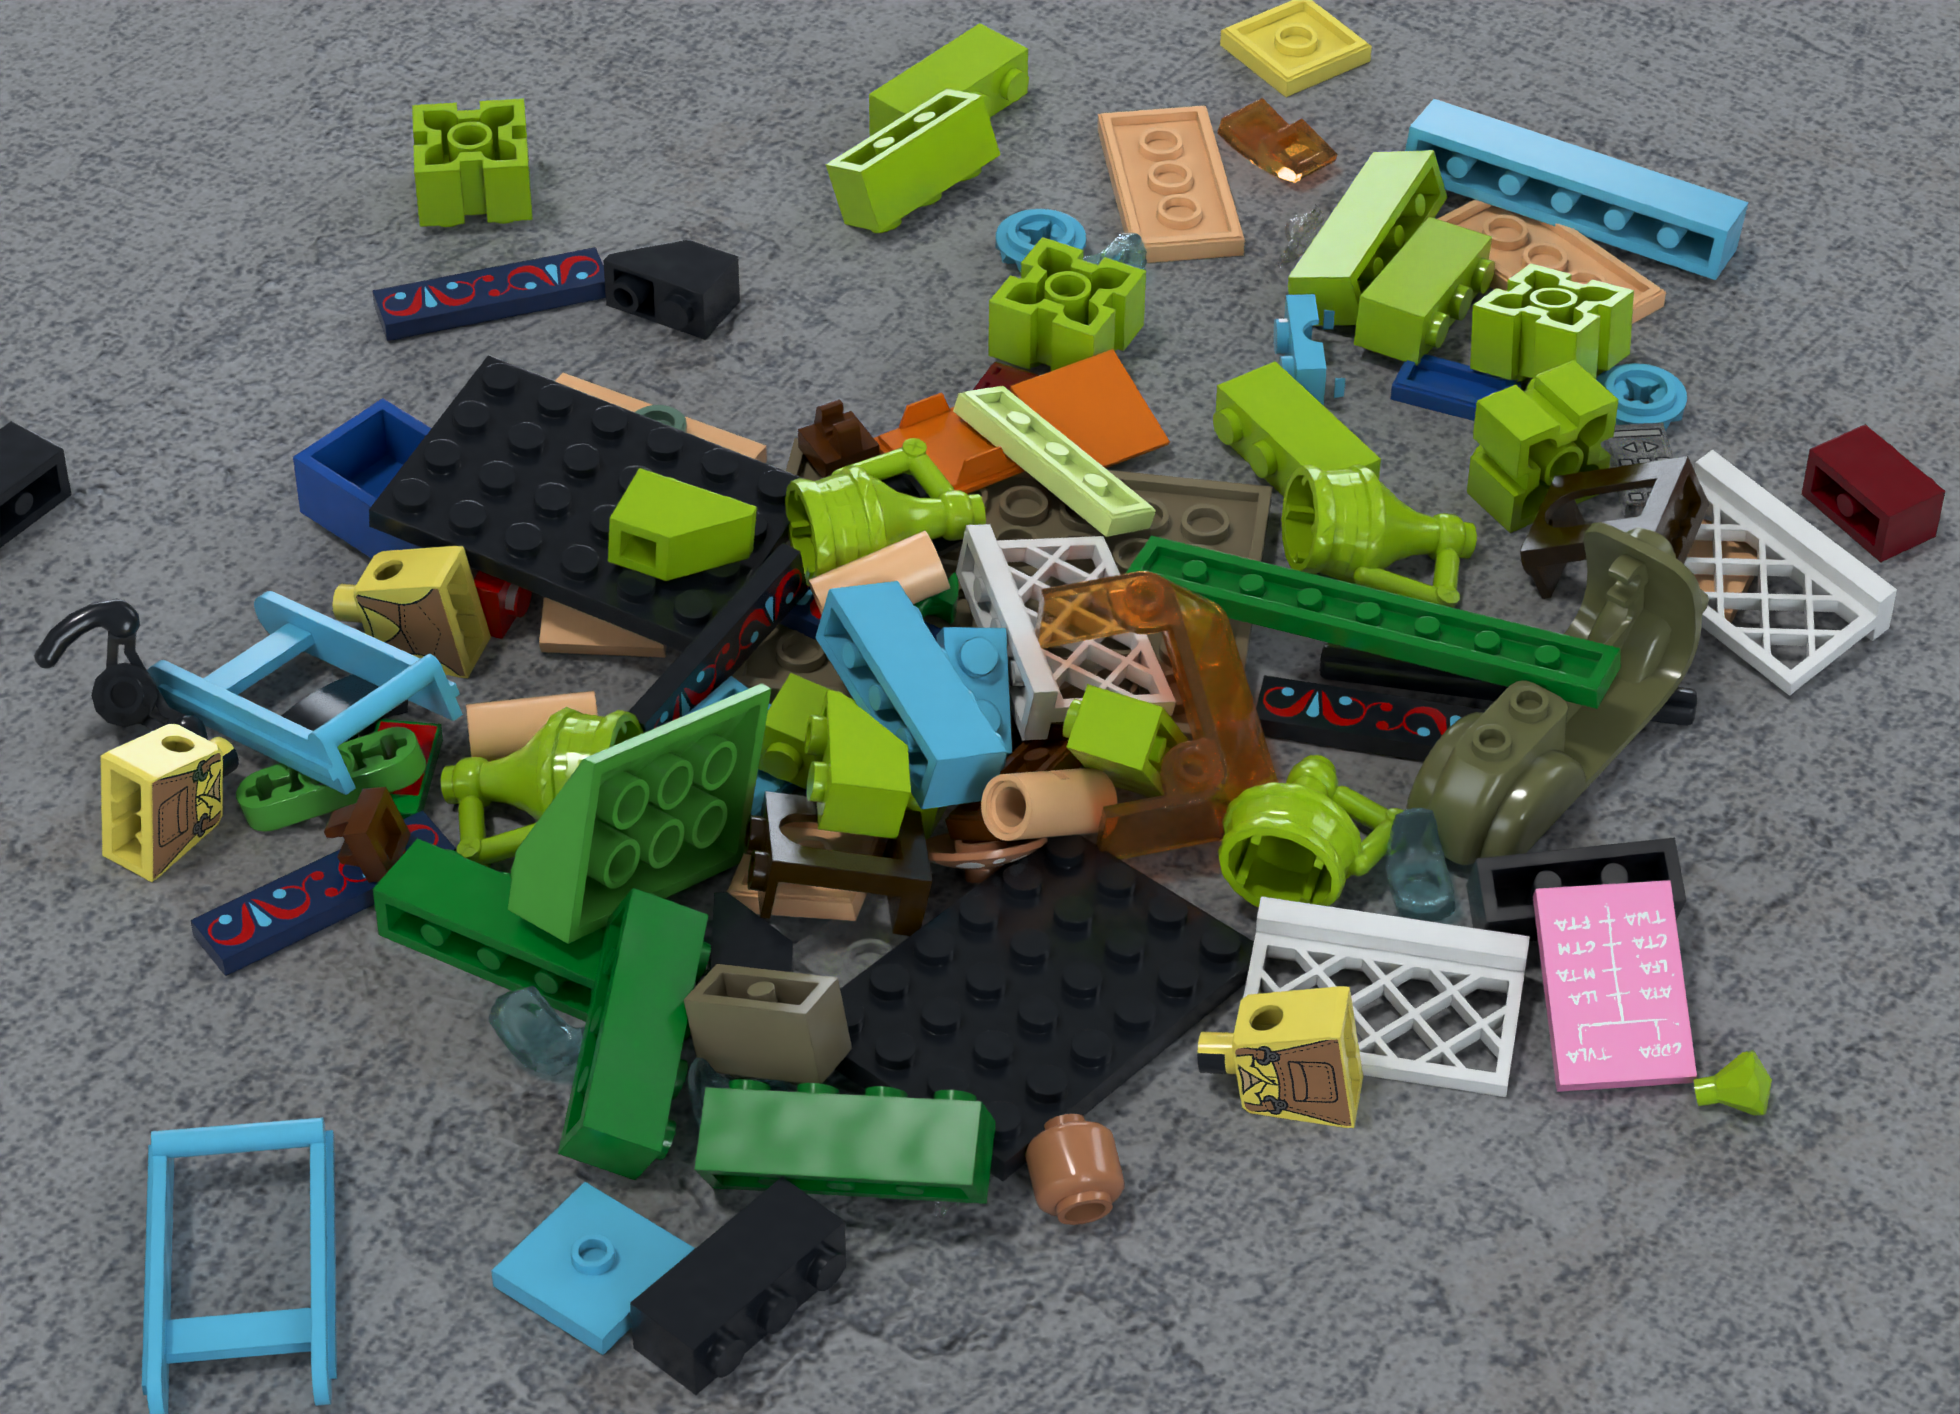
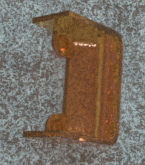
(1226, 731)

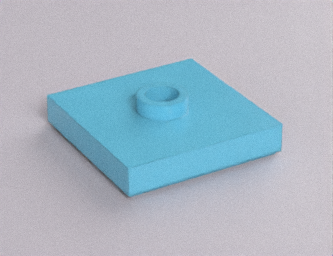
(588, 1266)

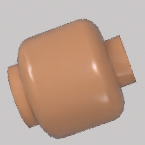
(1075, 1169)

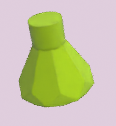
(1739, 1085)

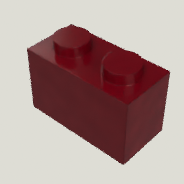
(1873, 493)

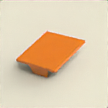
(1095, 408)
(952, 445)

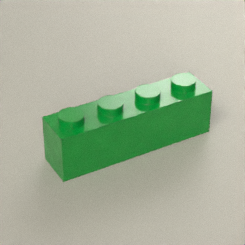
(462, 917)
(635, 1036)
(846, 1142)

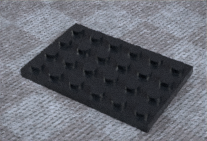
(529, 491)
(1040, 990)

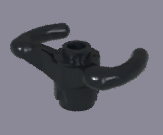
(123, 691)

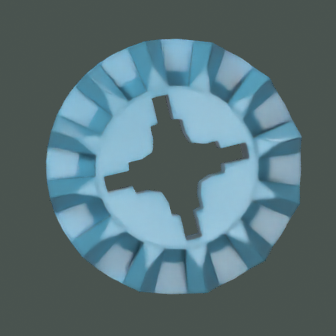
(1024, 229)
(1645, 383)

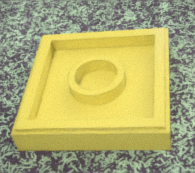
(1295, 46)

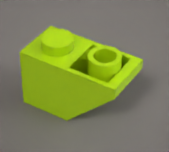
(678, 528)
(857, 770)

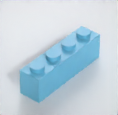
(912, 690)

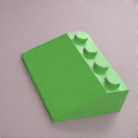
(643, 818)

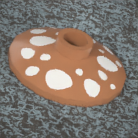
(978, 858)

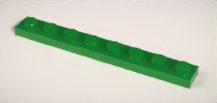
(1387, 622)

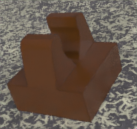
(835, 439)
(372, 833)

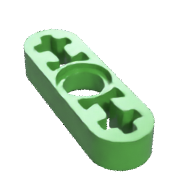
(273, 797)

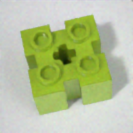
(471, 162)
(1065, 308)
(1548, 323)
(1538, 436)

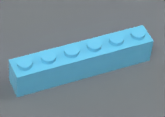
(1580, 189)

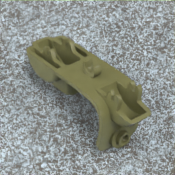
(1527, 758)

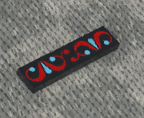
(726, 639)
(1354, 718)

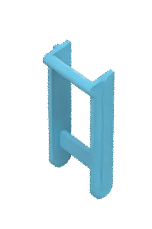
(293, 631)
(244, 1333)

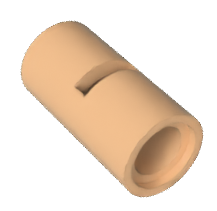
(909, 562)
(508, 725)
(1046, 803)

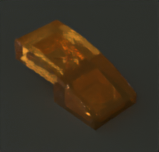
(1273, 144)

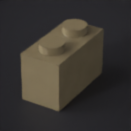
(768, 1024)

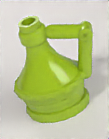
(860, 514)
(1357, 528)
(527, 777)
(1300, 836)

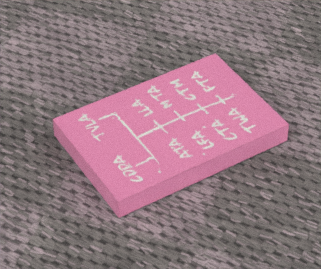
(1614, 986)

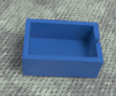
(351, 468)

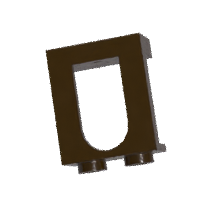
(1558, 531)
(900, 874)

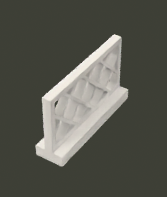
(1785, 548)
(998, 599)
(1389, 954)

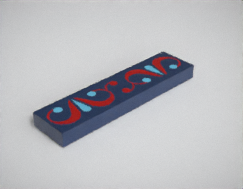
(490, 294)
(294, 906)

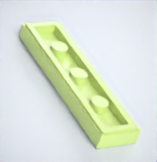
(1055, 461)

